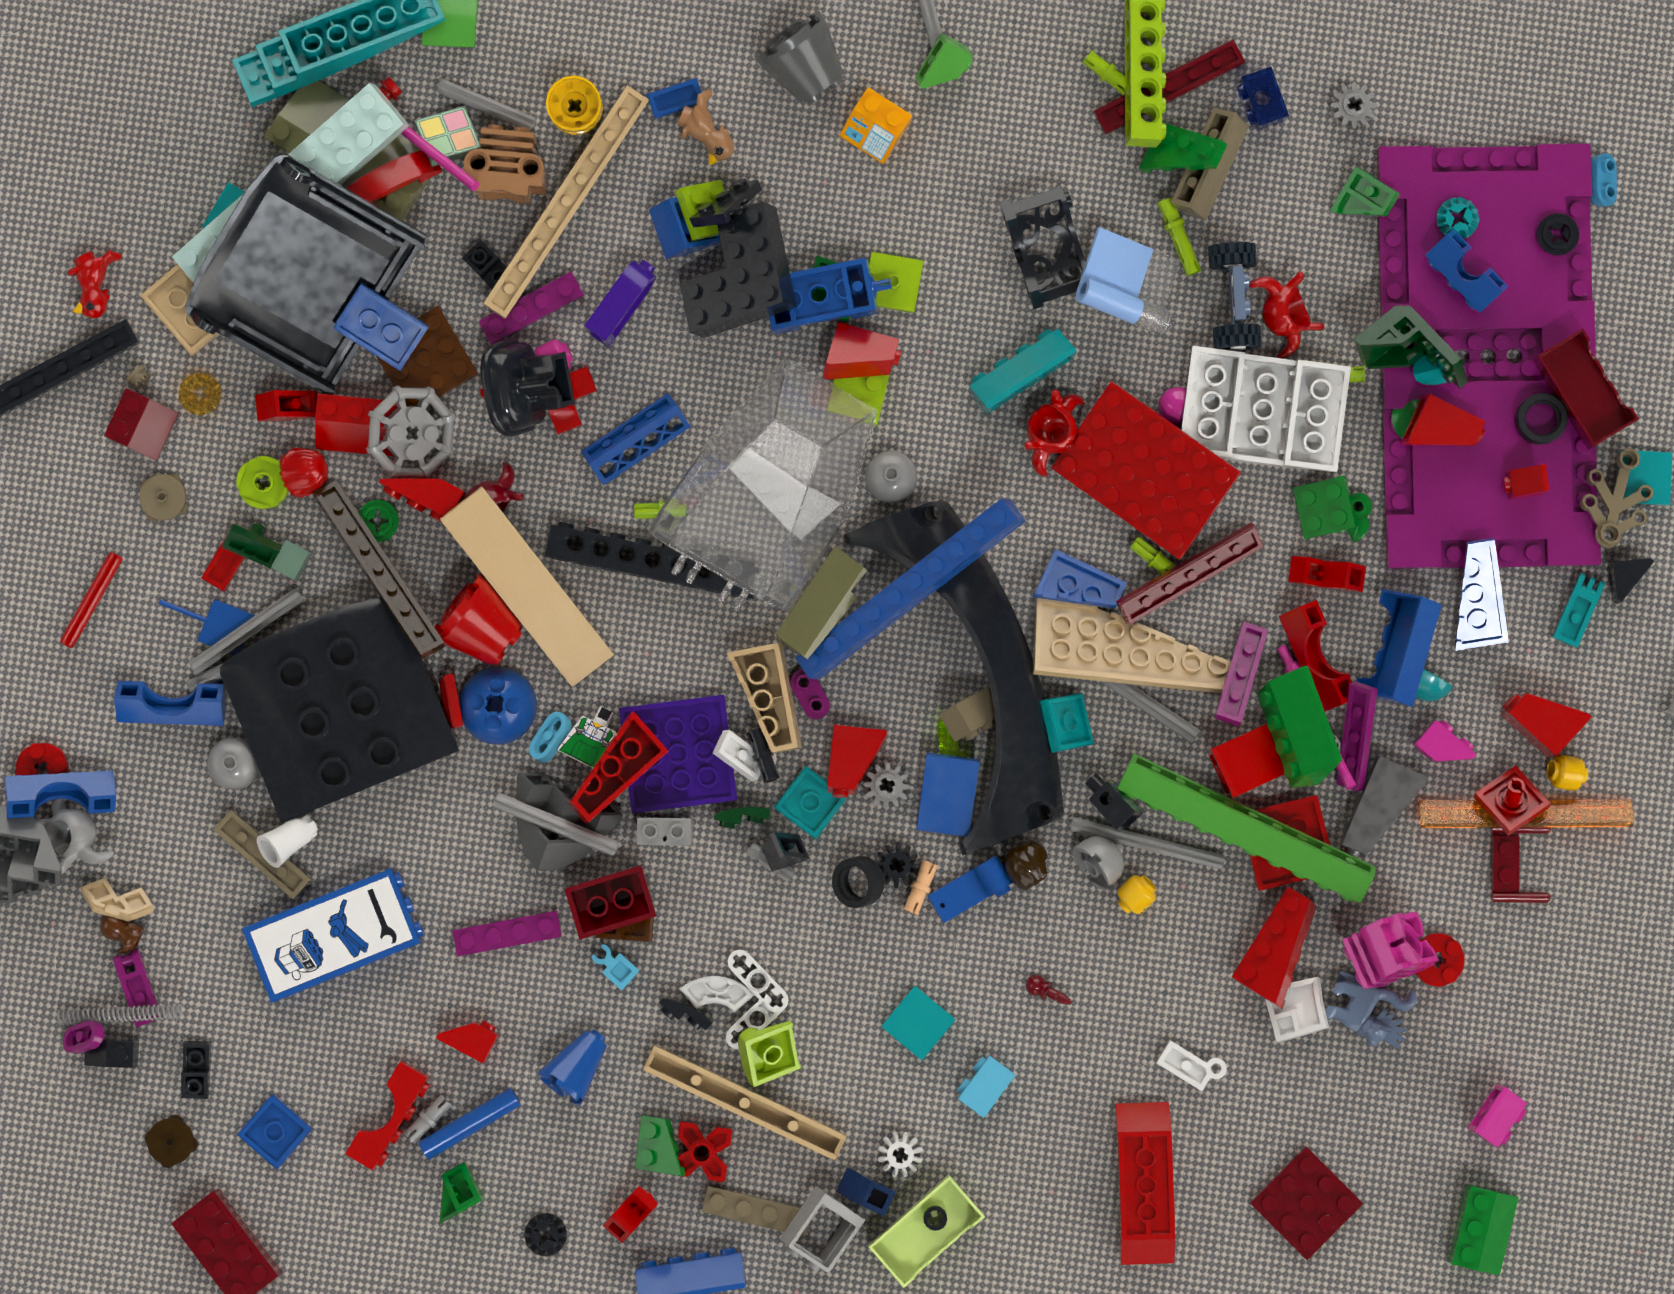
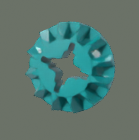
(1456, 205)

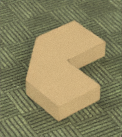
(125, 907)

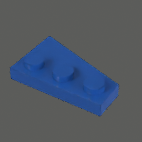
(1078, 582)

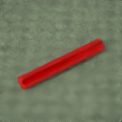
(91, 600)

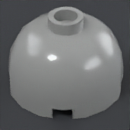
(891, 477)
(232, 764)
(1101, 859)

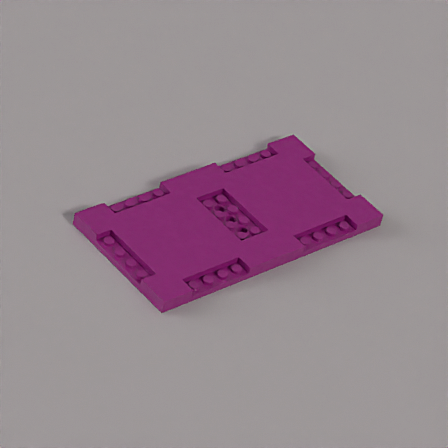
(1456, 493)

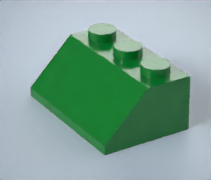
(1482, 1229)

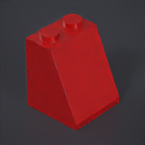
(1544, 722)
(1246, 761)

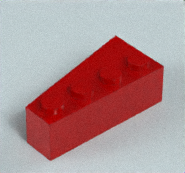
(1277, 948)

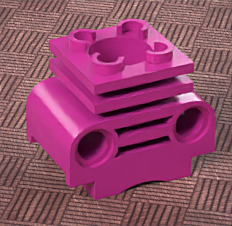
(1389, 950)

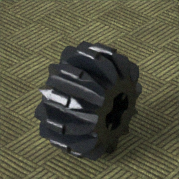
(899, 856)

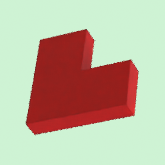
(567, 417)

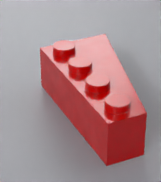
(621, 764)

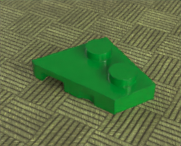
(657, 1147)

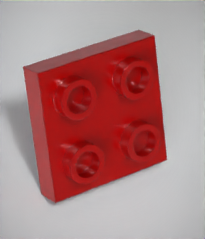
(1512, 800)

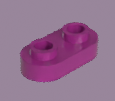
(809, 694)
(83, 1037)

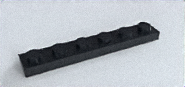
(66, 366)

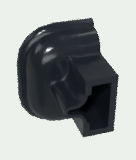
(522, 385)

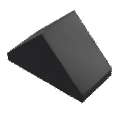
(1625, 576)
(784, 850)

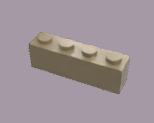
(1201, 187)

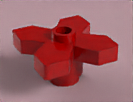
(715, 1142)

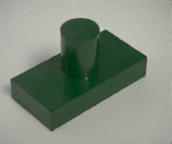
(252, 544)

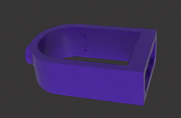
(621, 302)

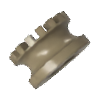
(138, 376)

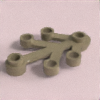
(1614, 502)

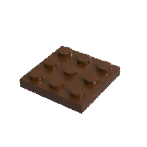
(435, 362)

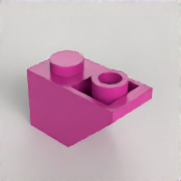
(1441, 745)

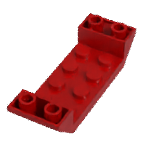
(1145, 1183)

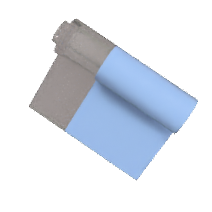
(1128, 281)

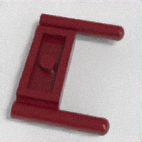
(1506, 867)

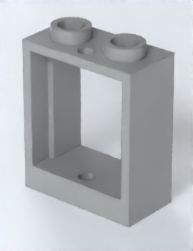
(652, 830)
(839, 1241)

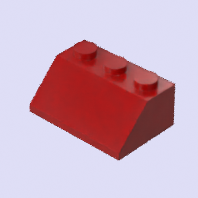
(344, 423)

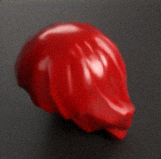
(303, 471)

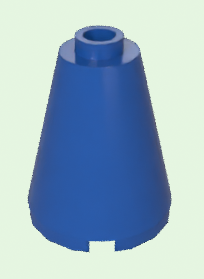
(575, 1066)

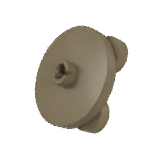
(163, 497)

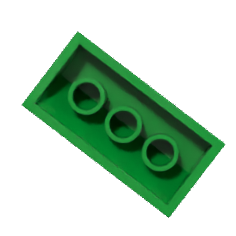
(1299, 728)

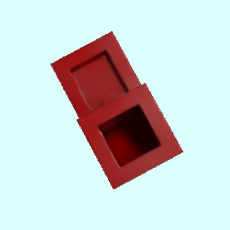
(630, 1214)

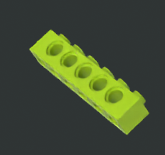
(1137, 131)

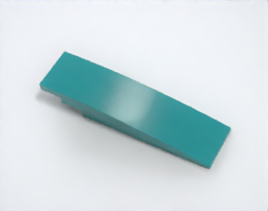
(331, 44)

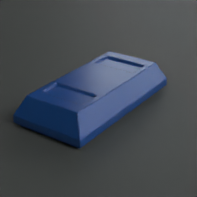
(674, 98)

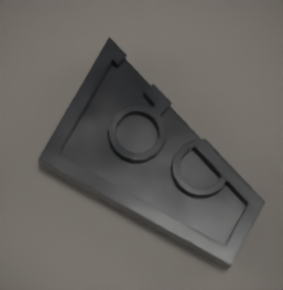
(726, 204)

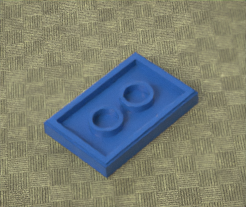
(380, 326)
(948, 794)

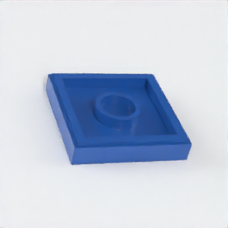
(275, 1131)

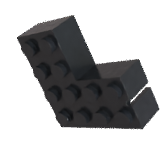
(751, 284)

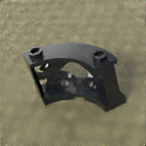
(1016, 224)

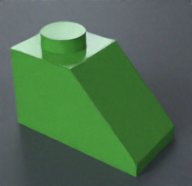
(944, 62)

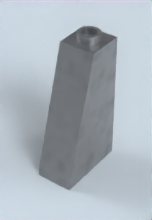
(1384, 798)

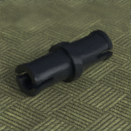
(762, 755)

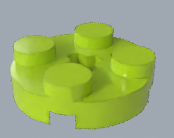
(249, 489)

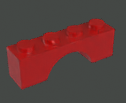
(1304, 633)
(371, 1145)

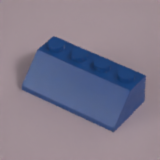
(693, 1276)

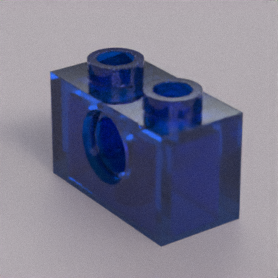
(1262, 83)

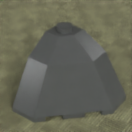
(543, 847)
(25, 858)

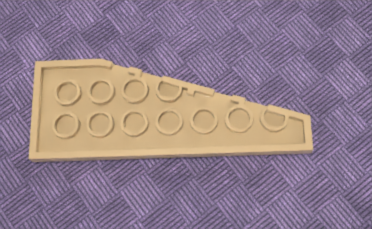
(1100, 646)

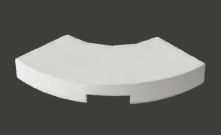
(717, 990)

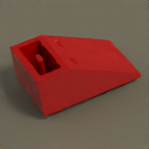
(427, 494)

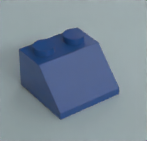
(674, 231)

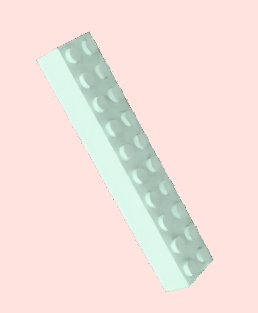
(334, 150)

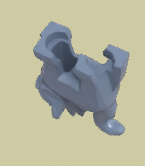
(1360, 1005)

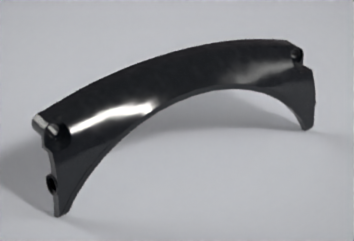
(1024, 767)

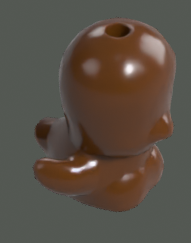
(123, 931)

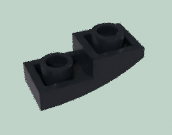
(485, 263)
(677, 1009)
(196, 1069)

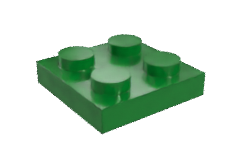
(1325, 507)

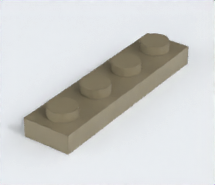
(244, 840)
(749, 1209)

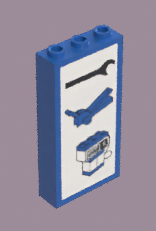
(333, 934)

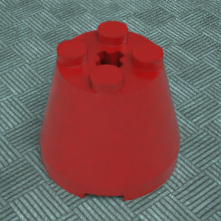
(479, 622)

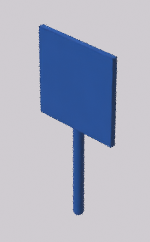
(219, 622)

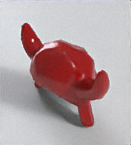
(1285, 311)
(1051, 429)

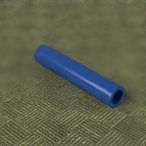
(469, 1123)

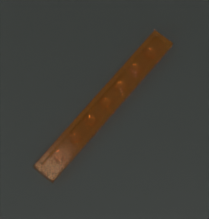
(1560, 814)

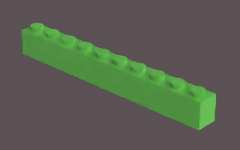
(1246, 828)

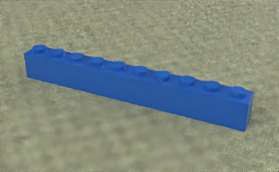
(913, 587)

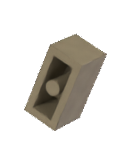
(970, 715)

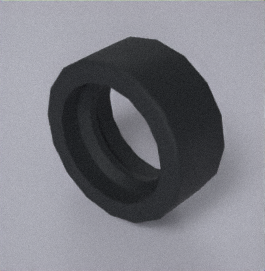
(1555, 404)
(842, 888)

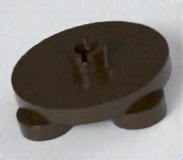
(171, 1141)

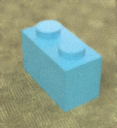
(985, 1085)

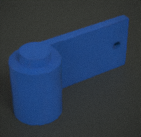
(970, 889)

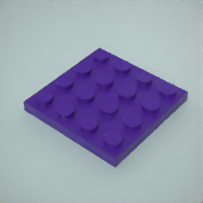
(689, 770)

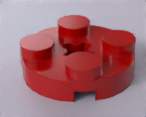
(38, 754)
(1452, 966)

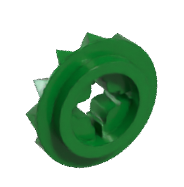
(386, 512)

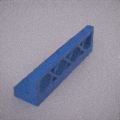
(633, 434)

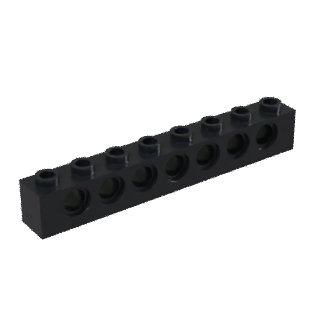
(558, 549)

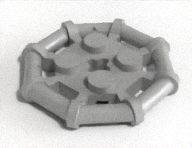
(425, 432)

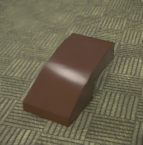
(635, 932)

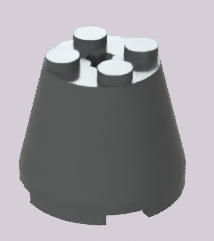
(803, 59)

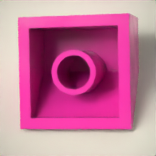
(1497, 1116)

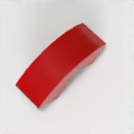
(1327, 574)

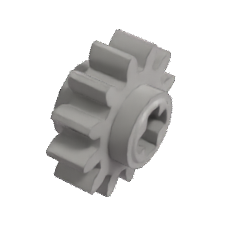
(1355, 96)
(884, 796)

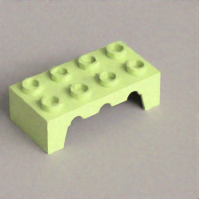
(910, 1245)

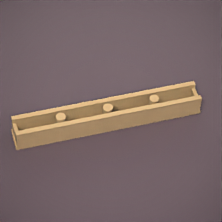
(745, 1102)

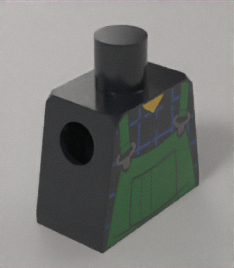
(1121, 811)

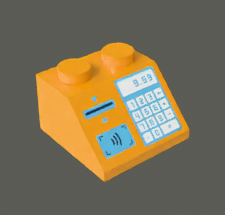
(875, 125)

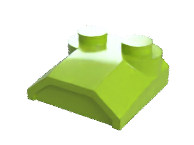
(768, 1053)

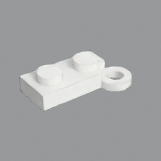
(738, 755)
(1189, 1066)

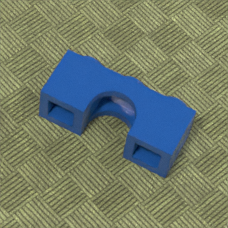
(1448, 259)

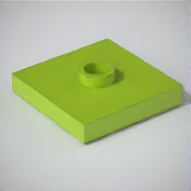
(904, 277)

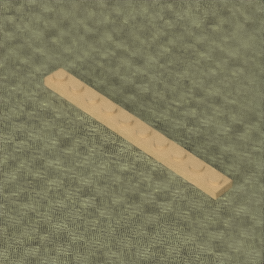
(565, 202)

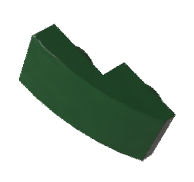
(734, 816)

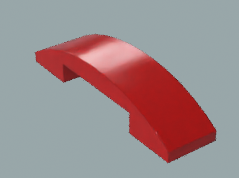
(394, 176)

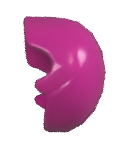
(1172, 405)

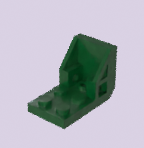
(1386, 341)

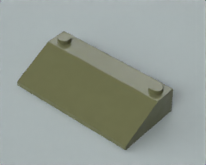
(314, 106)

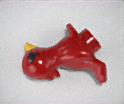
(90, 275)

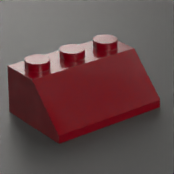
(610, 902)

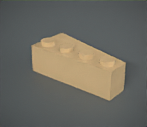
(769, 693)

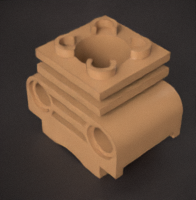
(507, 160)

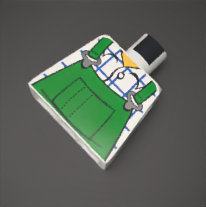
(589, 738)

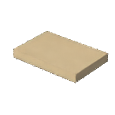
(168, 302)

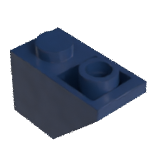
(866, 1191)

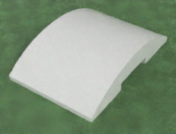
(1266, 408)

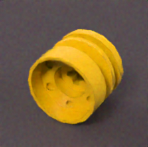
(575, 90)

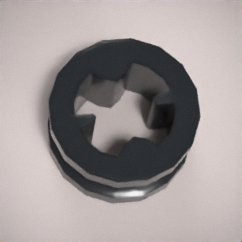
(927, 1214)

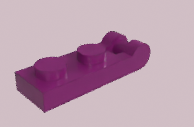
(135, 984)

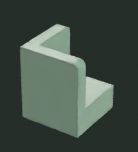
(291, 560)

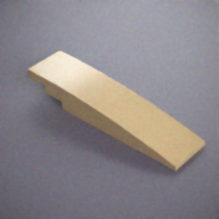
(526, 586)

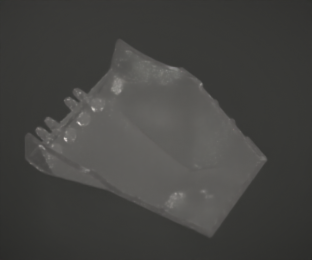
(770, 487)

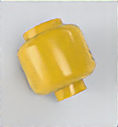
(1567, 772)
(1137, 894)

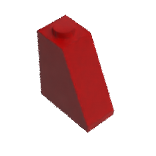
(860, 353)
(1442, 424)
(851, 757)

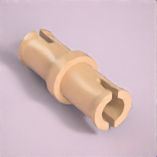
(920, 887)

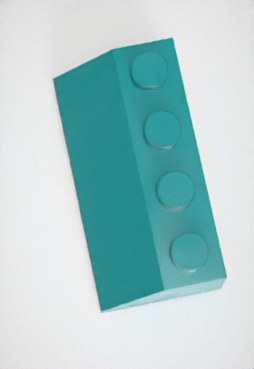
(1021, 371)

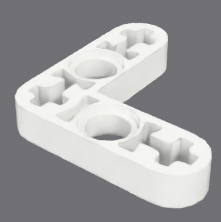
(763, 1004)

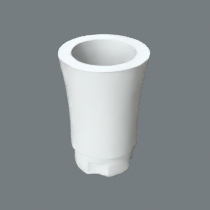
(286, 839)

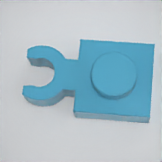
(618, 969)

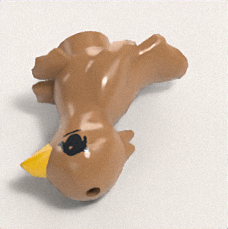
(700, 126)

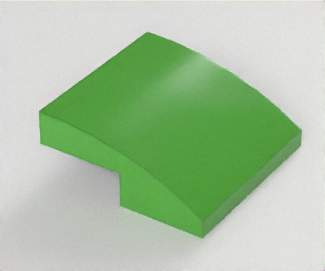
(457, 29)

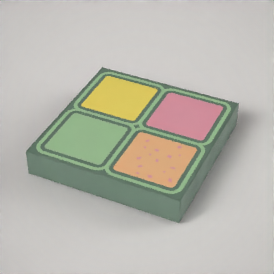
(449, 133)

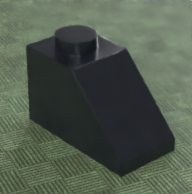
(114, 1053)

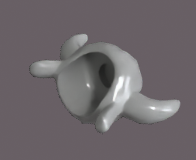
(72, 835)

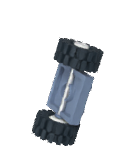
(1235, 258)

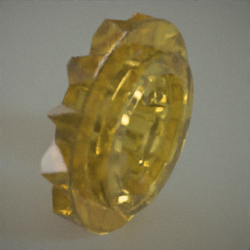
(196, 382)

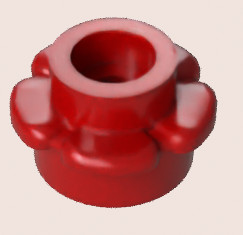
(390, 89)

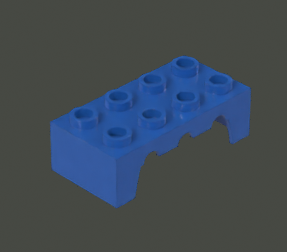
(1404, 646)

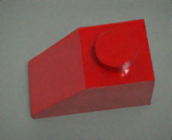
(285, 405)
(1526, 482)
(472, 1039)

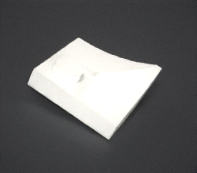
(1301, 1013)

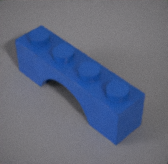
(139, 704)
(90, 789)

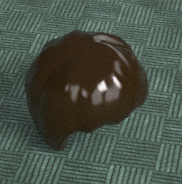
(1026, 864)

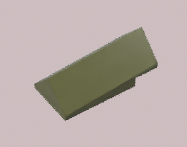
(821, 604)

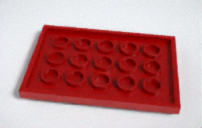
(1146, 470)

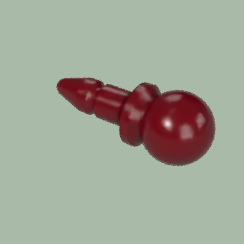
(1038, 986)

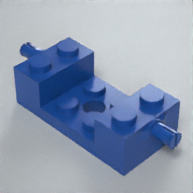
(848, 289)

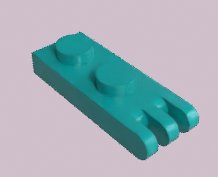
(1578, 611)

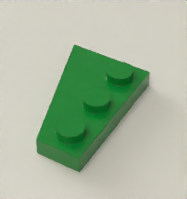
(1183, 150)

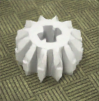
(907, 1150)

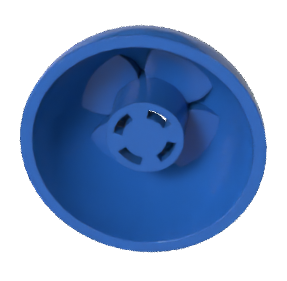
(515, 708)

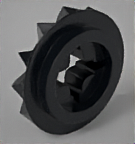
(1555, 222)
(542, 1222)

